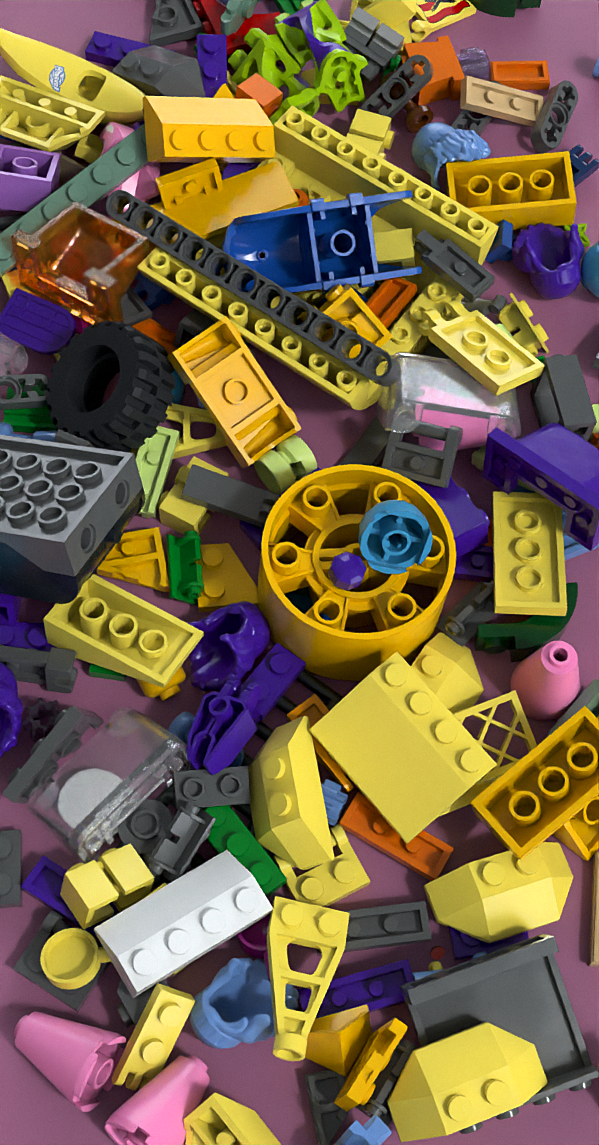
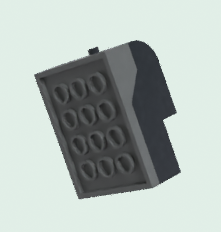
(61, 514)

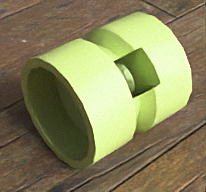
(289, 462)

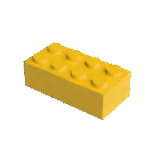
(516, 188)

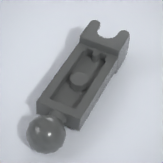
(41, 667)

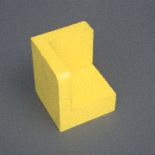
(395, 247)

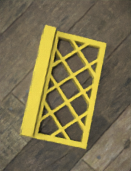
(525, 734)

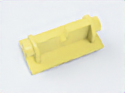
(516, 317)

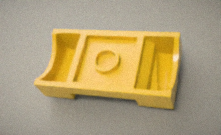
(235, 391)

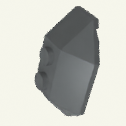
(162, 72)

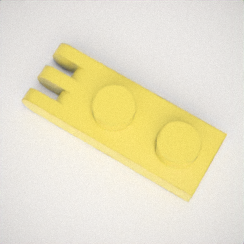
(153, 1037)

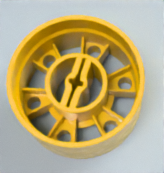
(329, 512)

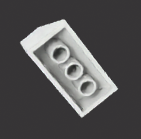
(182, 921)

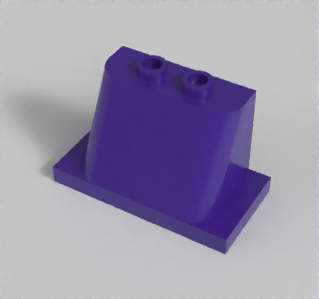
(554, 465)

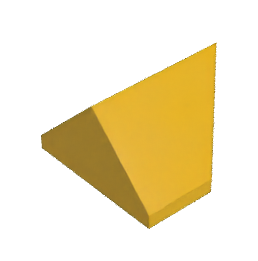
(338, 1038)

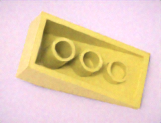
(121, 632)

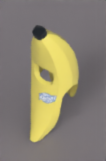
(72, 78)

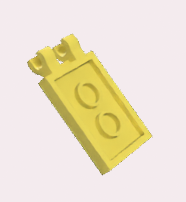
(480, 348)

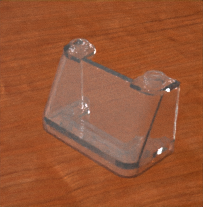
(442, 387)
(107, 782)

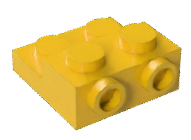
(352, 312)

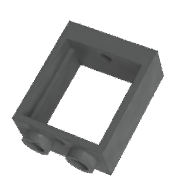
(563, 396)

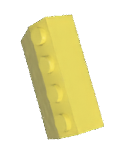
(402, 747)

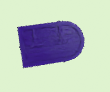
(37, 323)

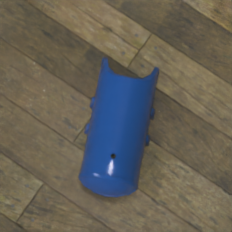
(315, 244)

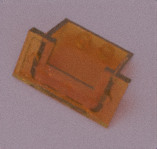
(81, 262)

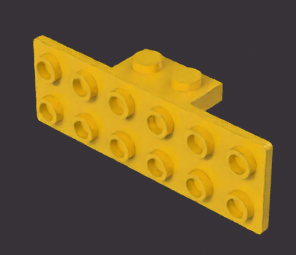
(208, 204)

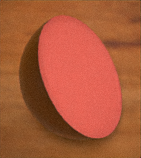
(437, 952)

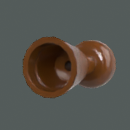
(416, 115)

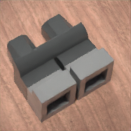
(380, 50)

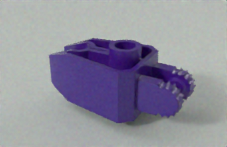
(222, 726)

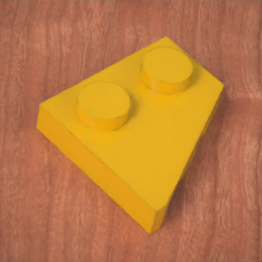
(138, 560)
(224, 579)
(371, 1060)

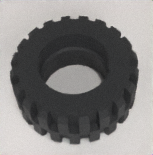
(86, 371)

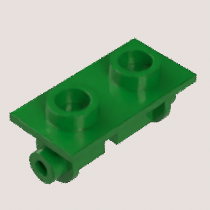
(183, 571)

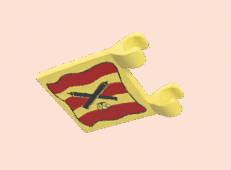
(438, 14)

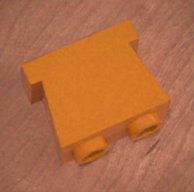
(446, 67)

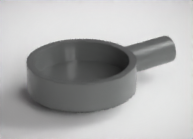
(145, 828)

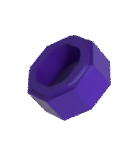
(347, 571)

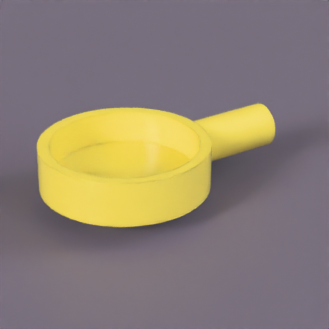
(72, 958)

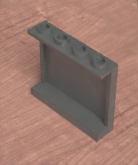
(518, 992)

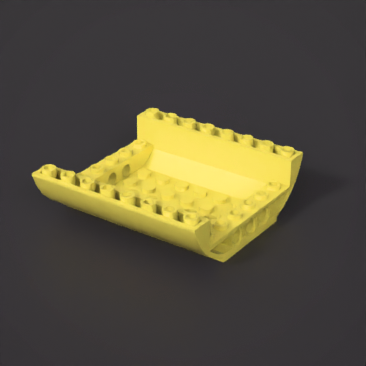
(339, 167)

